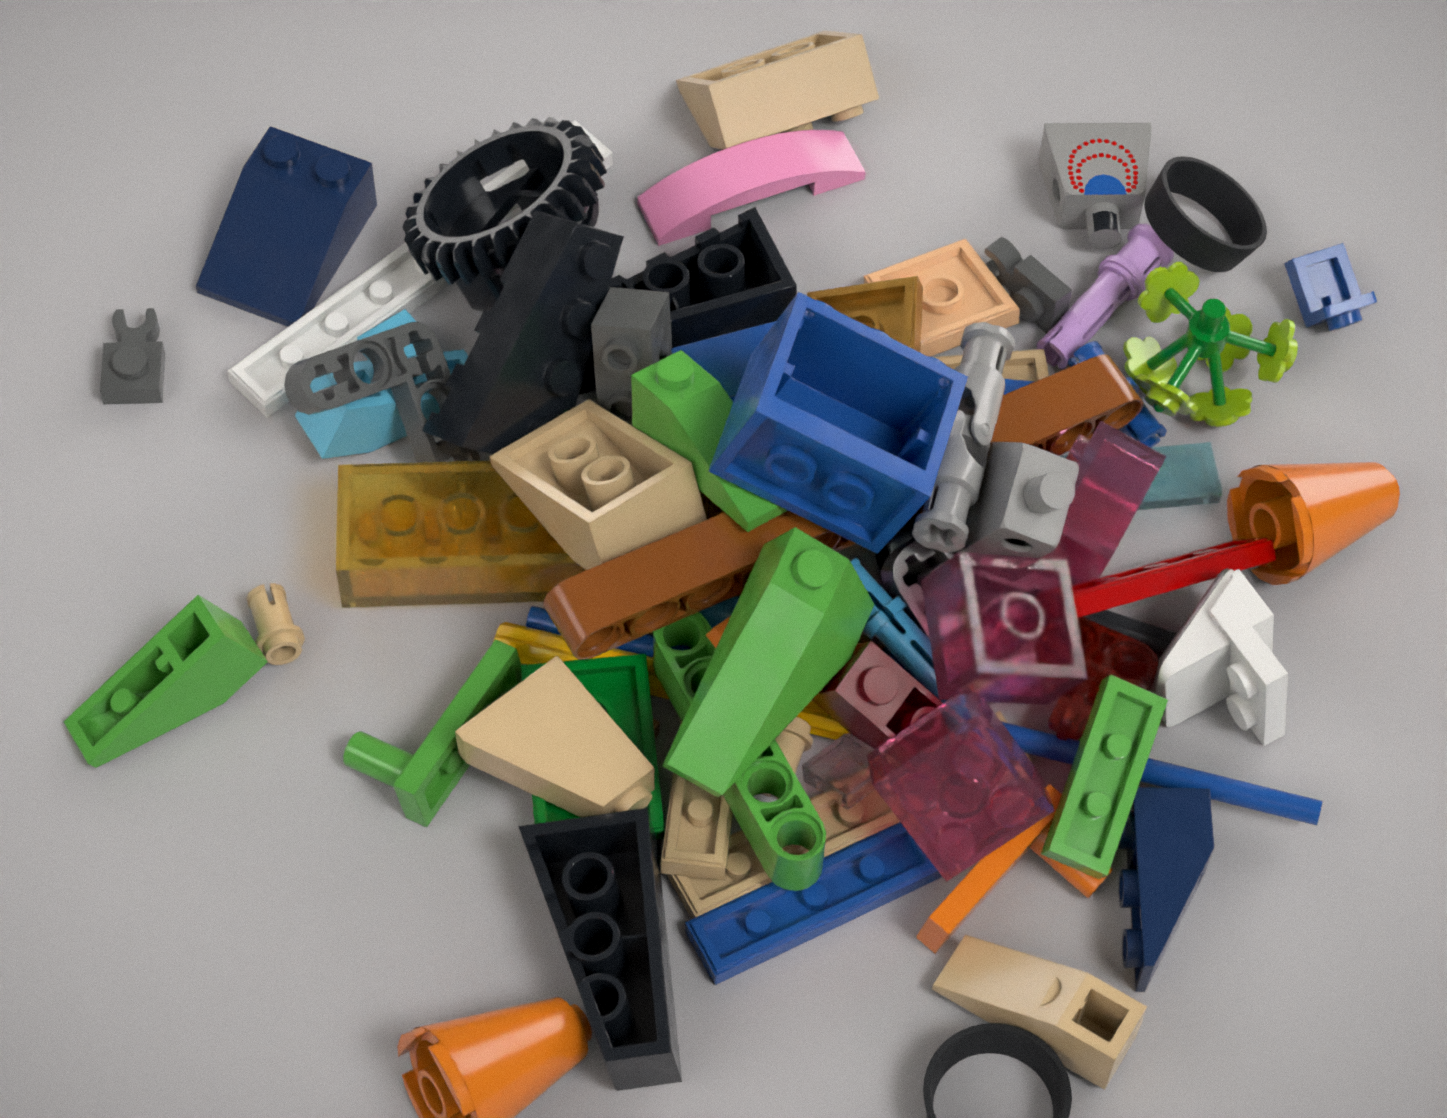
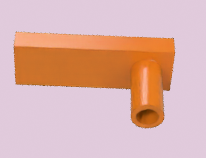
(990, 872)

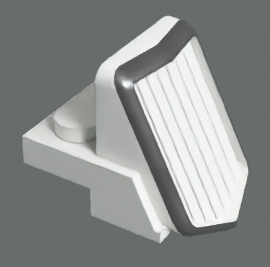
(1228, 654)

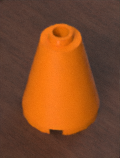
(1309, 511)
(493, 1059)

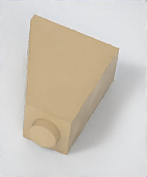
(558, 746)

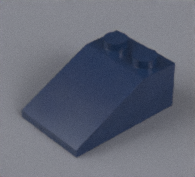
(287, 227)

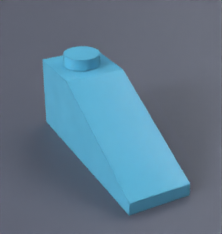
(367, 422)

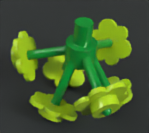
(1209, 336)

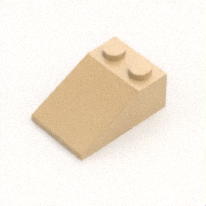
(600, 484)

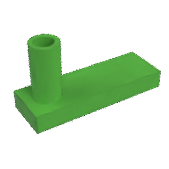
(431, 774)
(1104, 777)

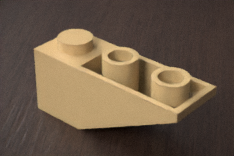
(1067, 1008)

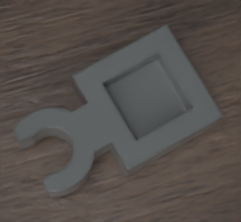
(1031, 285)
(135, 364)

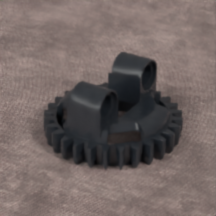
(456, 221)

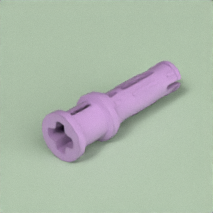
(1119, 280)

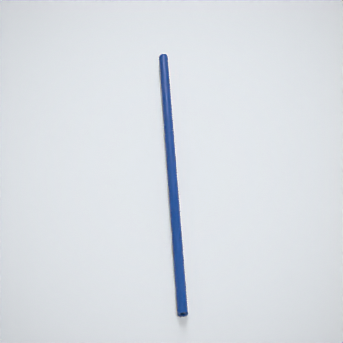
(1049, 747)

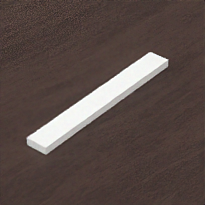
(359, 306)

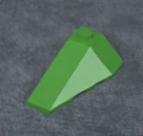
(775, 655)

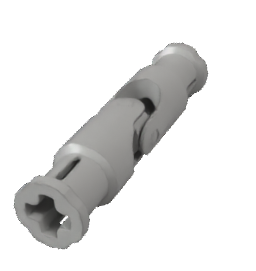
(964, 460)

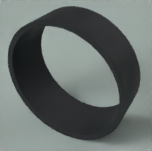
(1218, 195)
(1007, 1041)

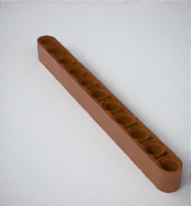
(717, 555)

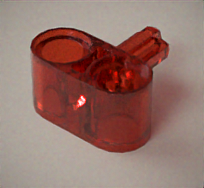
(1104, 654)

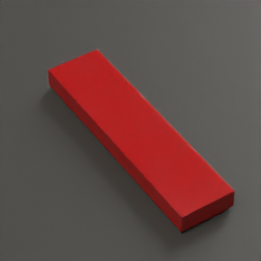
(1170, 574)

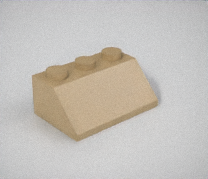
(781, 89)

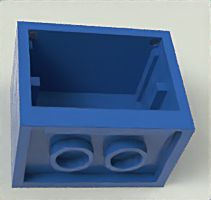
(839, 423)

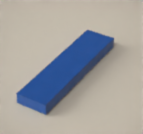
(780, 919)

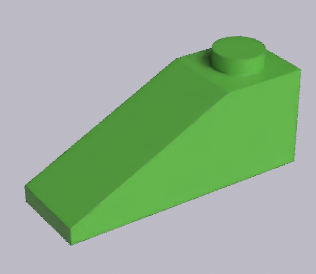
(687, 413)
(170, 681)

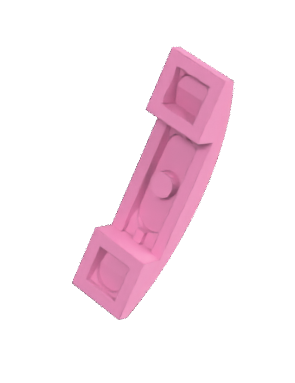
(744, 174)

